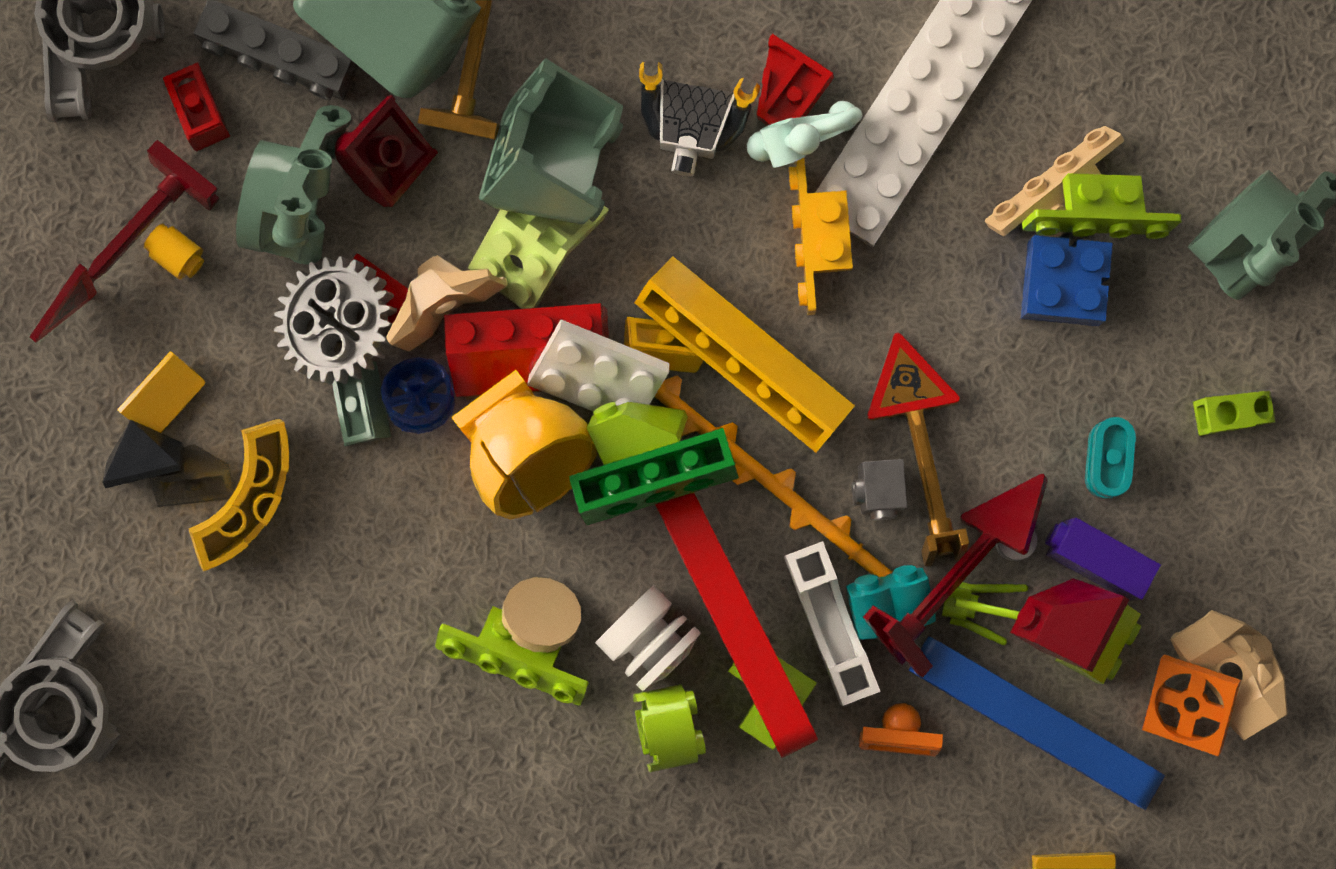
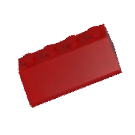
(493, 344)

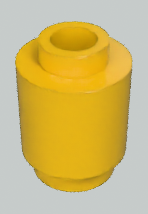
(174, 251)

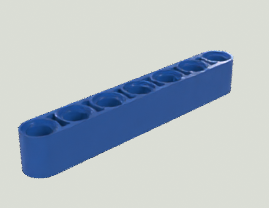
(1040, 724)

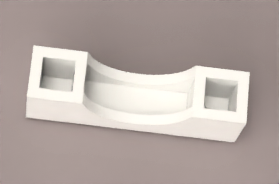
(831, 624)

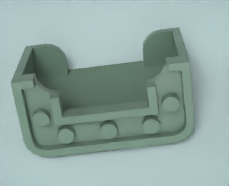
(394, 41)
(551, 148)

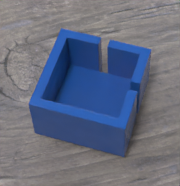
(1066, 281)

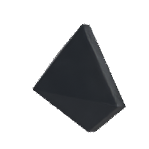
(142, 455)

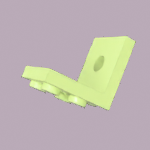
(538, 243)

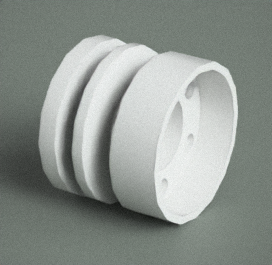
(648, 638)

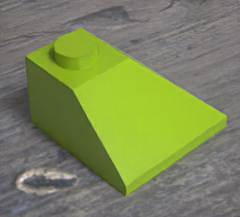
(634, 429)

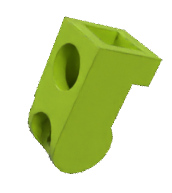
(1233, 412)

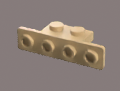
(1047, 189)

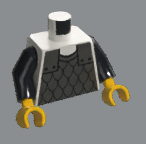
(692, 118)

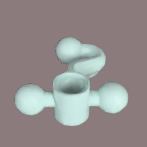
(800, 136)

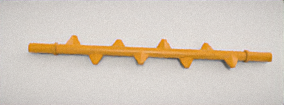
(778, 484)

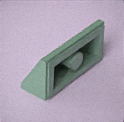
(361, 408)

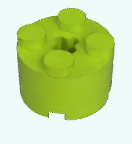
(668, 727)

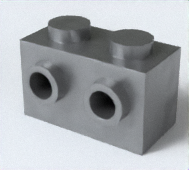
(880, 488)

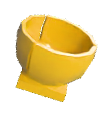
(524, 439)

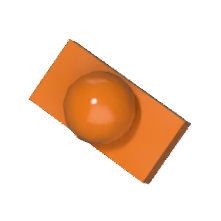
(901, 734)

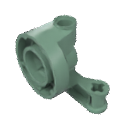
(285, 188)
(1262, 232)

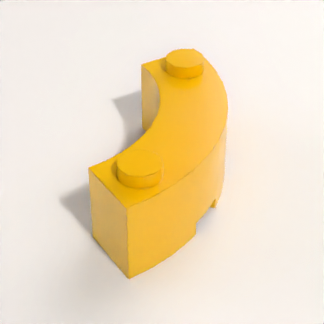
(253, 499)

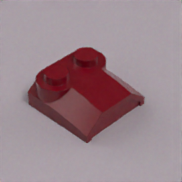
(384, 153)

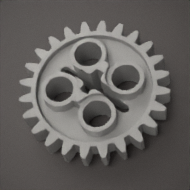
(315, 350)

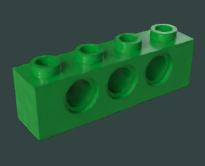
(653, 477)

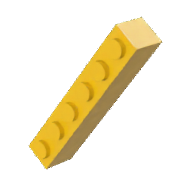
(744, 354)

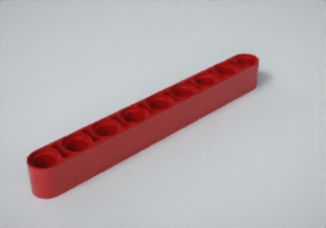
(737, 624)

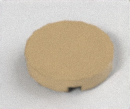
(541, 614)

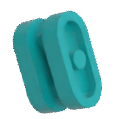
(1110, 458)

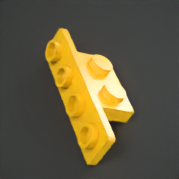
(823, 233)

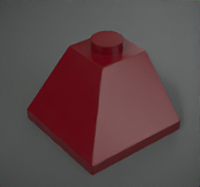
(1070, 621)

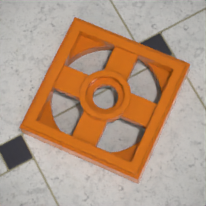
(1183, 734)

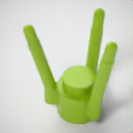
(964, 604)

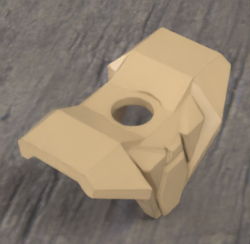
(436, 293)
(1224, 639)

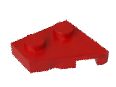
(790, 83)

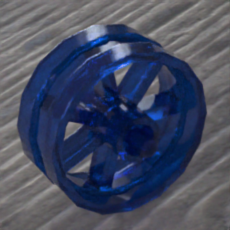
(418, 395)

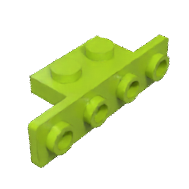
(1102, 206)
(499, 654)

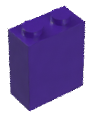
(1101, 558)

